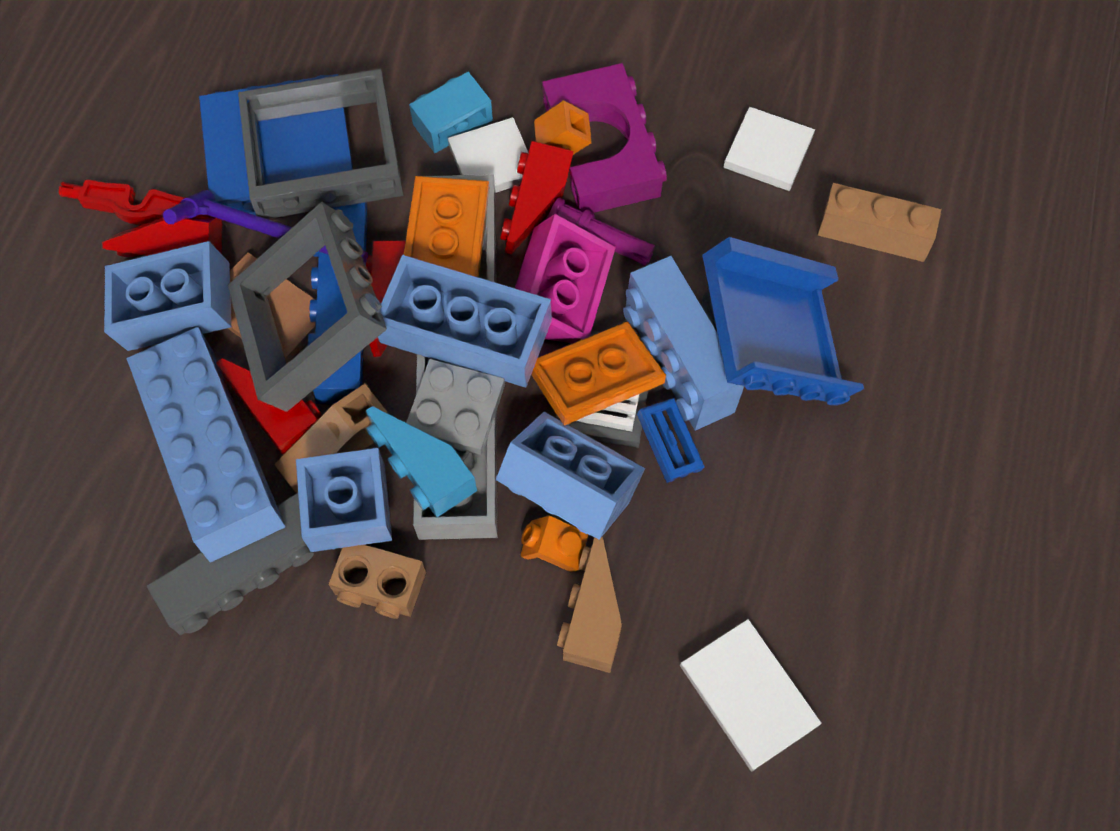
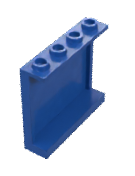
(289, 146)
(775, 321)

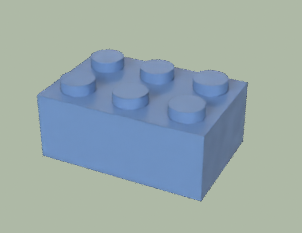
(167, 295)
(569, 474)

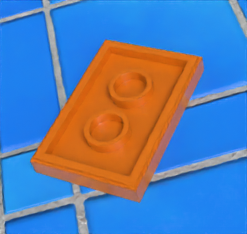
(448, 222)
(596, 373)

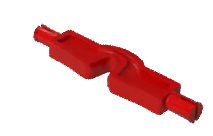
(120, 199)

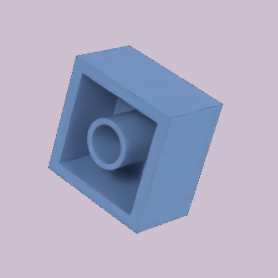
(343, 500)

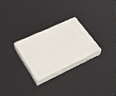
(750, 695)

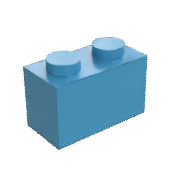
(451, 111)

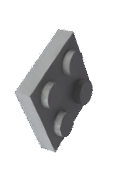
(456, 405)

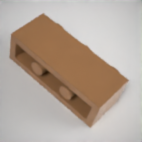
(879, 222)

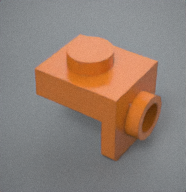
(553, 542)

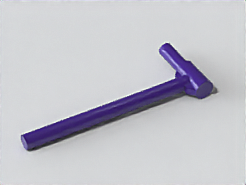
(206, 204)

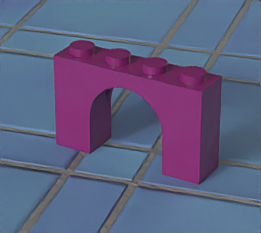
(634, 171)

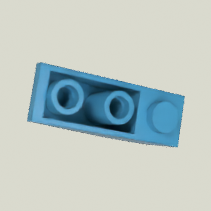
(429, 463)

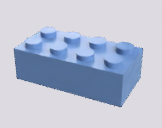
(464, 320)
(681, 342)

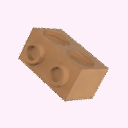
(382, 569)

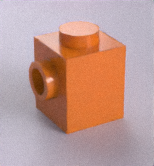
(564, 127)

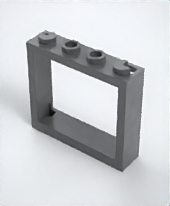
(331, 189)
(289, 383)

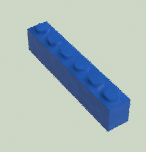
(331, 308)

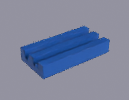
(658, 446)

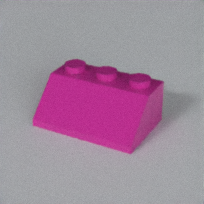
(569, 270)

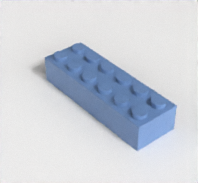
(204, 445)

